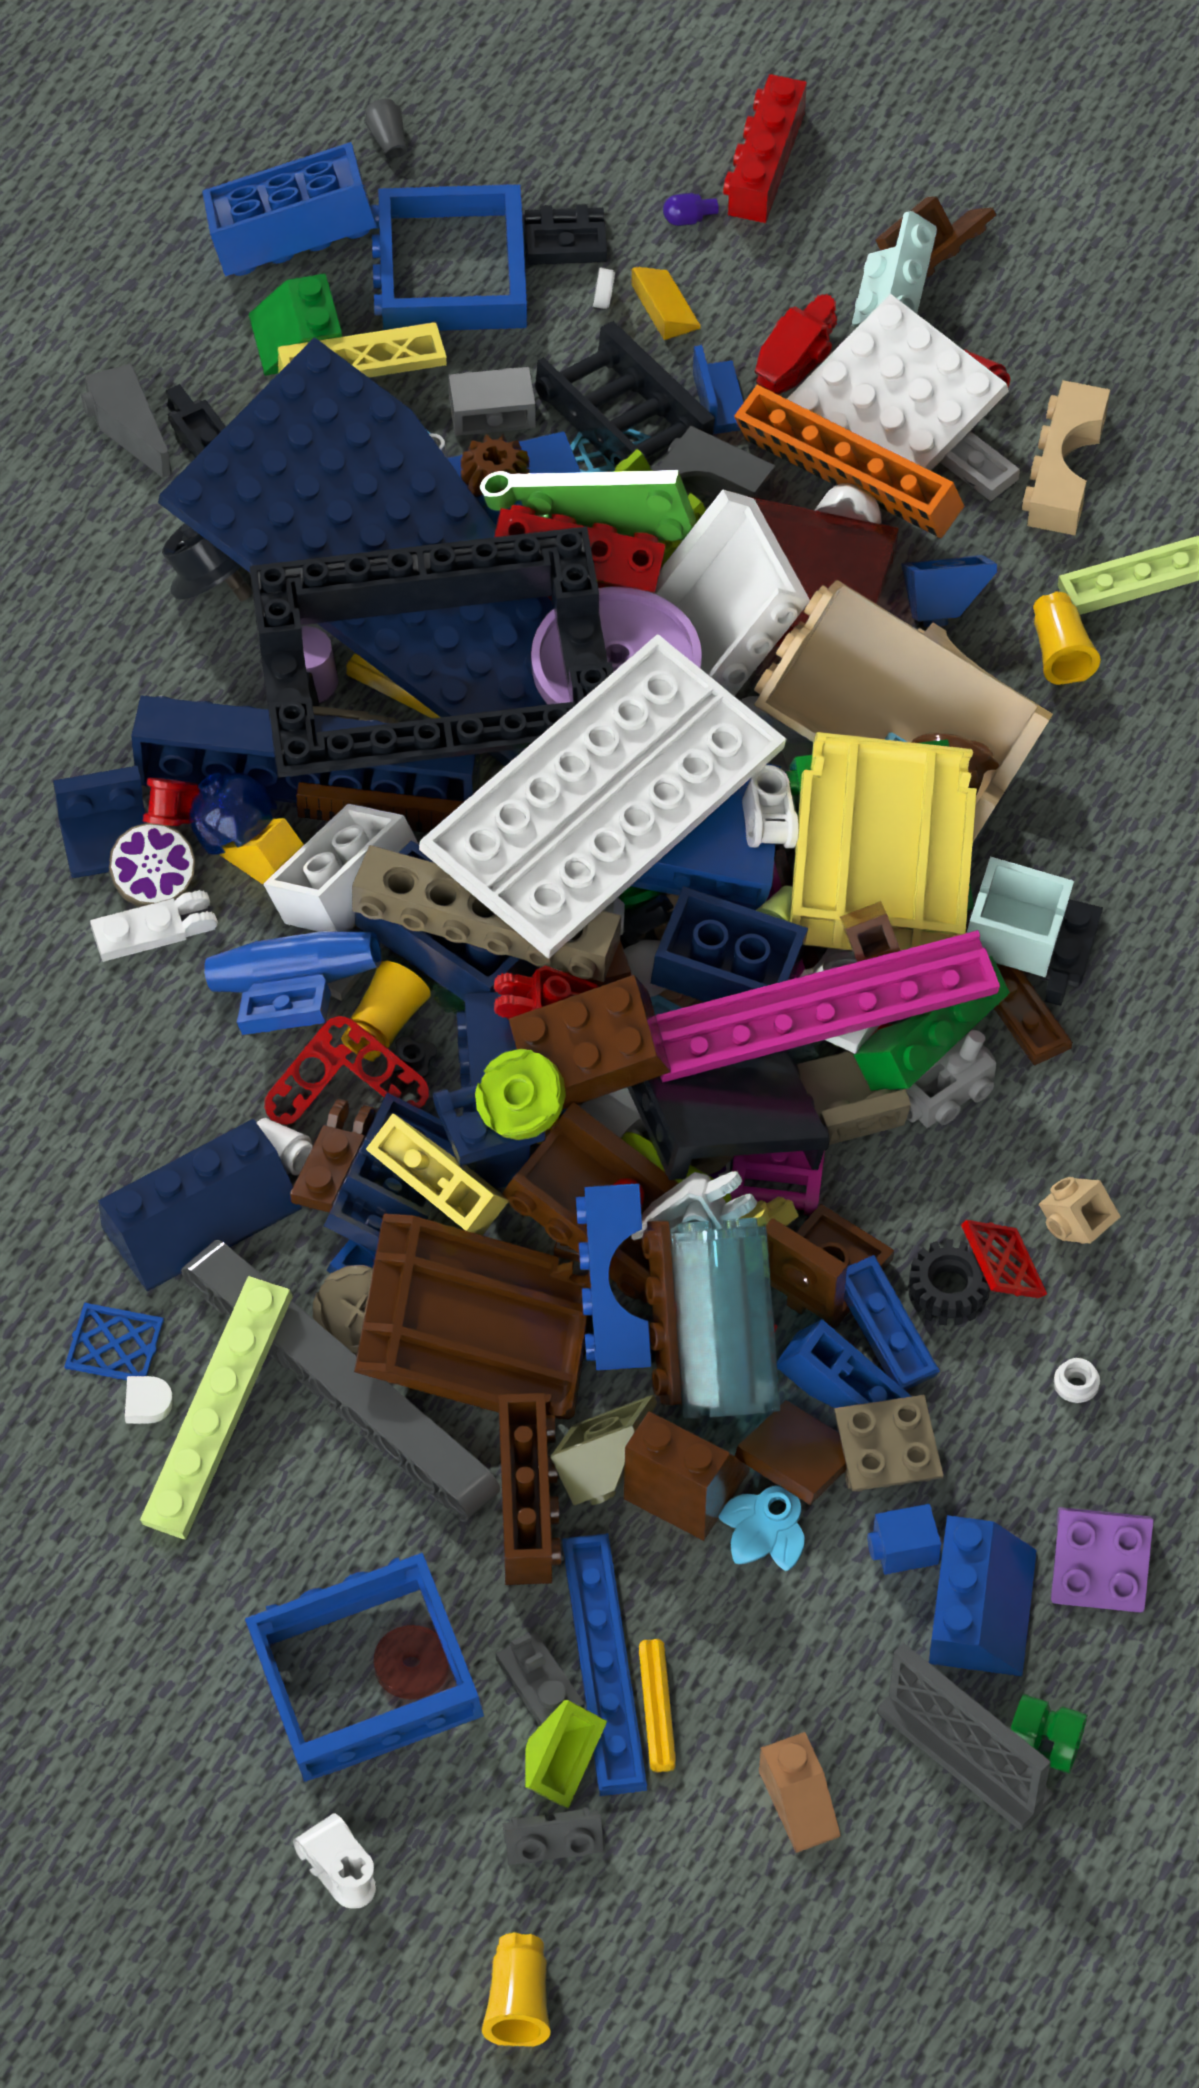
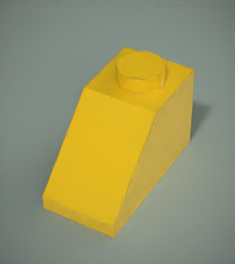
(266, 851)

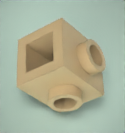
(1078, 1210)

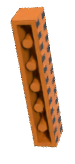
(849, 458)

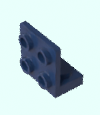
(95, 813)

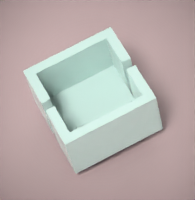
(1020, 915)

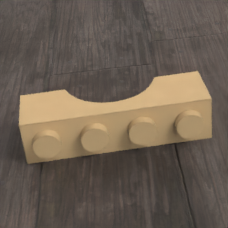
(1058, 492)

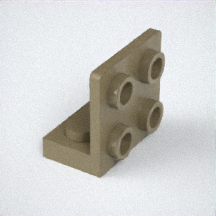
(846, 1100)

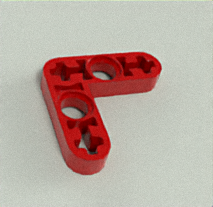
(333, 1059)

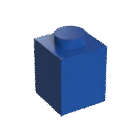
(905, 1539)

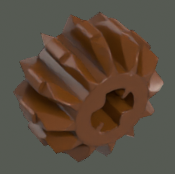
(492, 457)

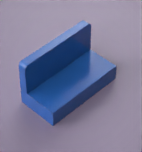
(717, 390)

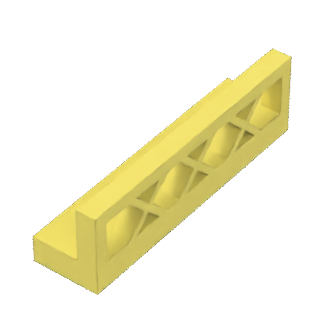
(383, 351)

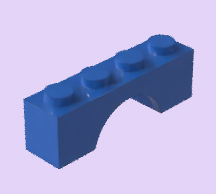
(618, 1336)

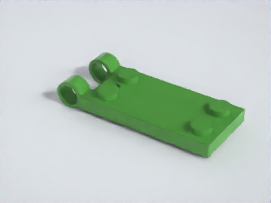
(626, 500)

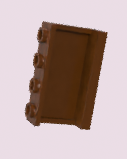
(577, 1156)

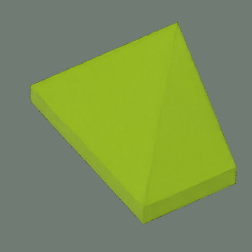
(561, 1752)

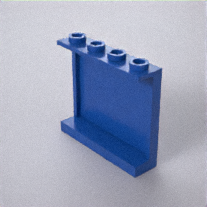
(717, 860)

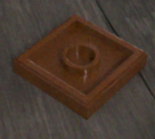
(795, 1452)

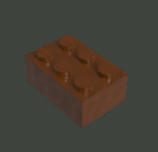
(597, 1039)

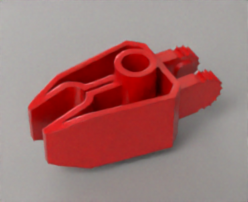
(796, 345)
(525, 994)

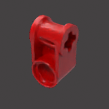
(169, 801)

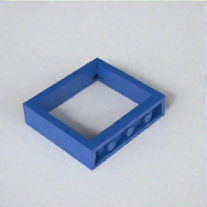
(450, 312)
(391, 1728)

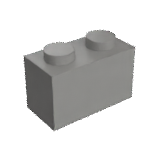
(492, 401)

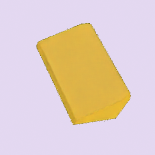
(663, 302)

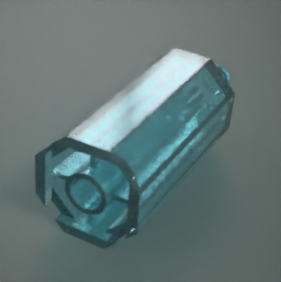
(724, 1319)

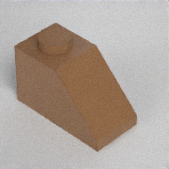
(799, 1791)

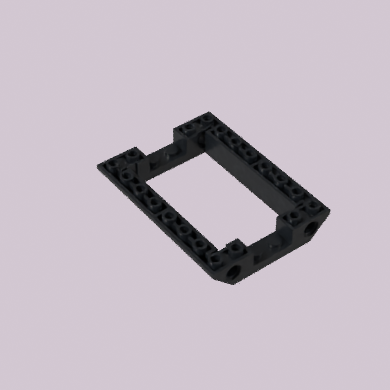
(415, 581)

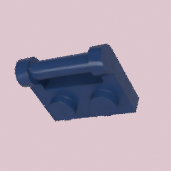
(468, 1133)

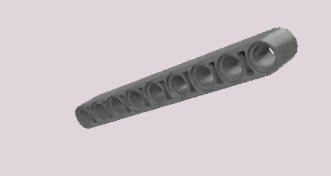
(372, 1404)

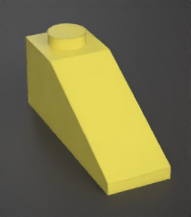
(437, 1175)

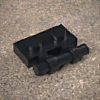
(565, 235)

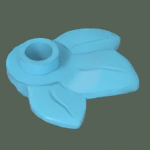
(762, 1532)

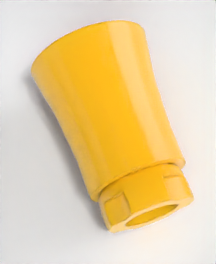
(1063, 640)
(387, 1005)
(518, 1993)

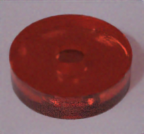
(410, 1681)

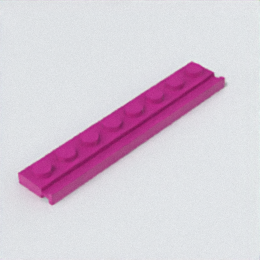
(826, 1004)

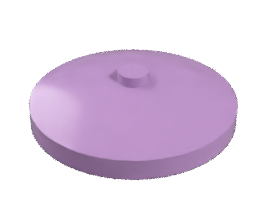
(627, 622)

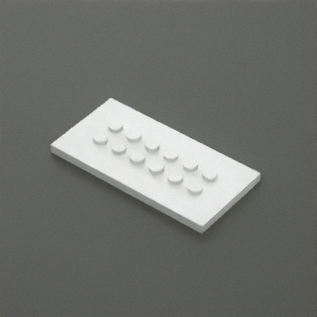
(602, 795)

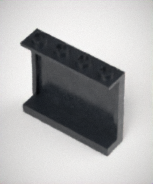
(731, 1112)

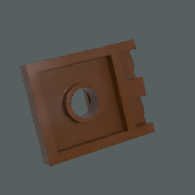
(804, 1264)

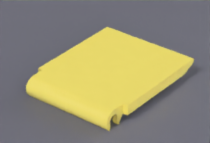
(884, 828)

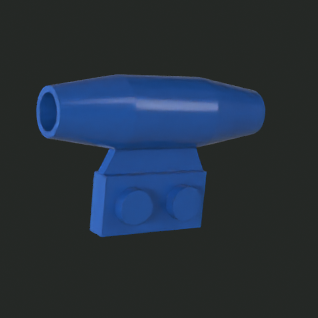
(289, 976)

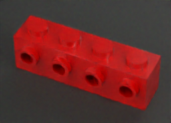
(767, 148)
(616, 557)

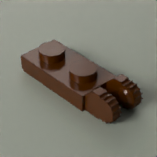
(331, 1158)

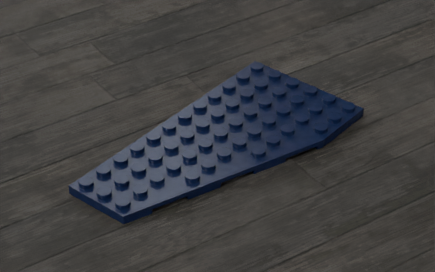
(349, 469)

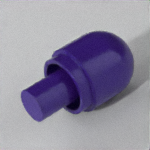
(688, 209)

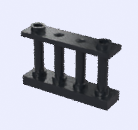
(639, 374)

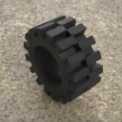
(947, 1304)

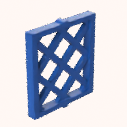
(122, 1315)

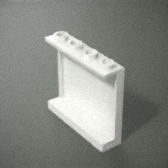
(733, 588)

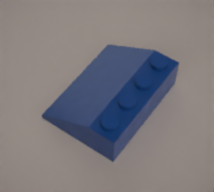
(288, 210)

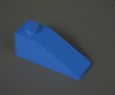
(834, 1369)

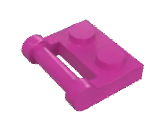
(783, 1168)

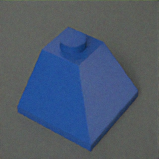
(945, 586)

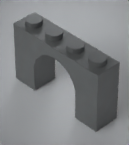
(714, 465)

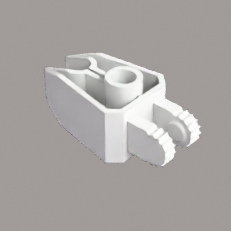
(698, 1201)

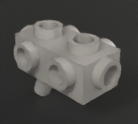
(959, 1075)

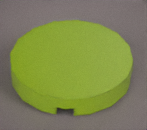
(520, 1094)

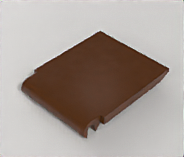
(472, 1317)

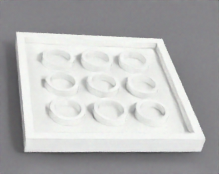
(902, 386)

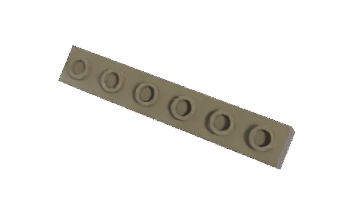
(460, 920)

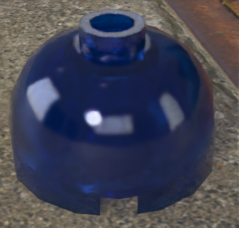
(229, 810)

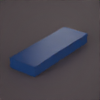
(887, 1325)

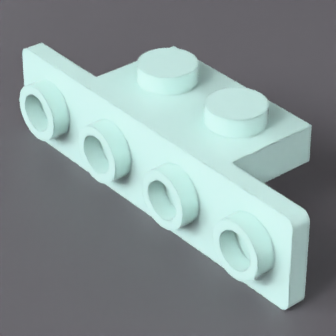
(897, 269)

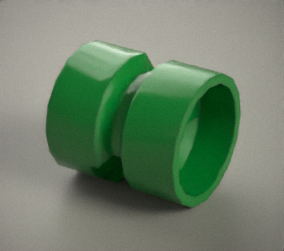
(1050, 1732)

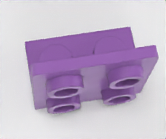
(1101, 1559)

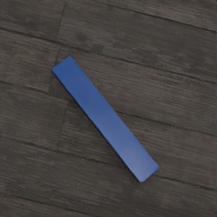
(604, 1663)

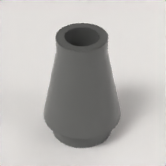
(386, 126)

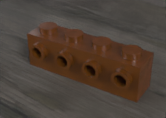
(525, 1489)

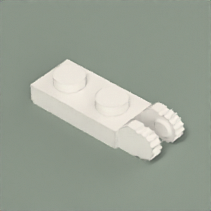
(152, 925)

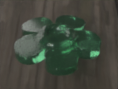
(448, 999)

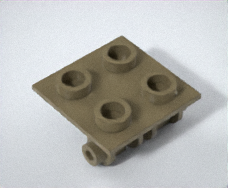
(888, 1443)

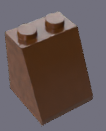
(679, 1475)

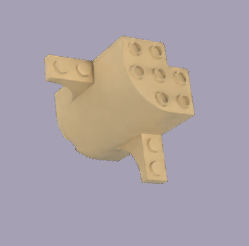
(875, 675)

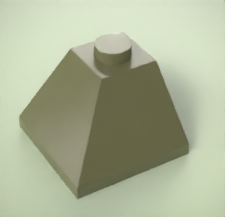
(594, 1452)

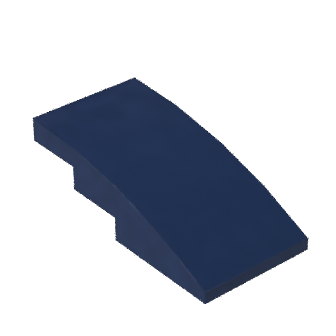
(374, 1188)

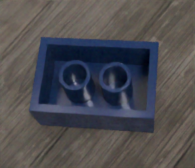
(724, 948)

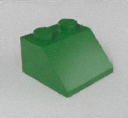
(292, 316)

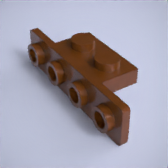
(948, 236)
(660, 1294)

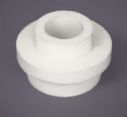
(1080, 1369)

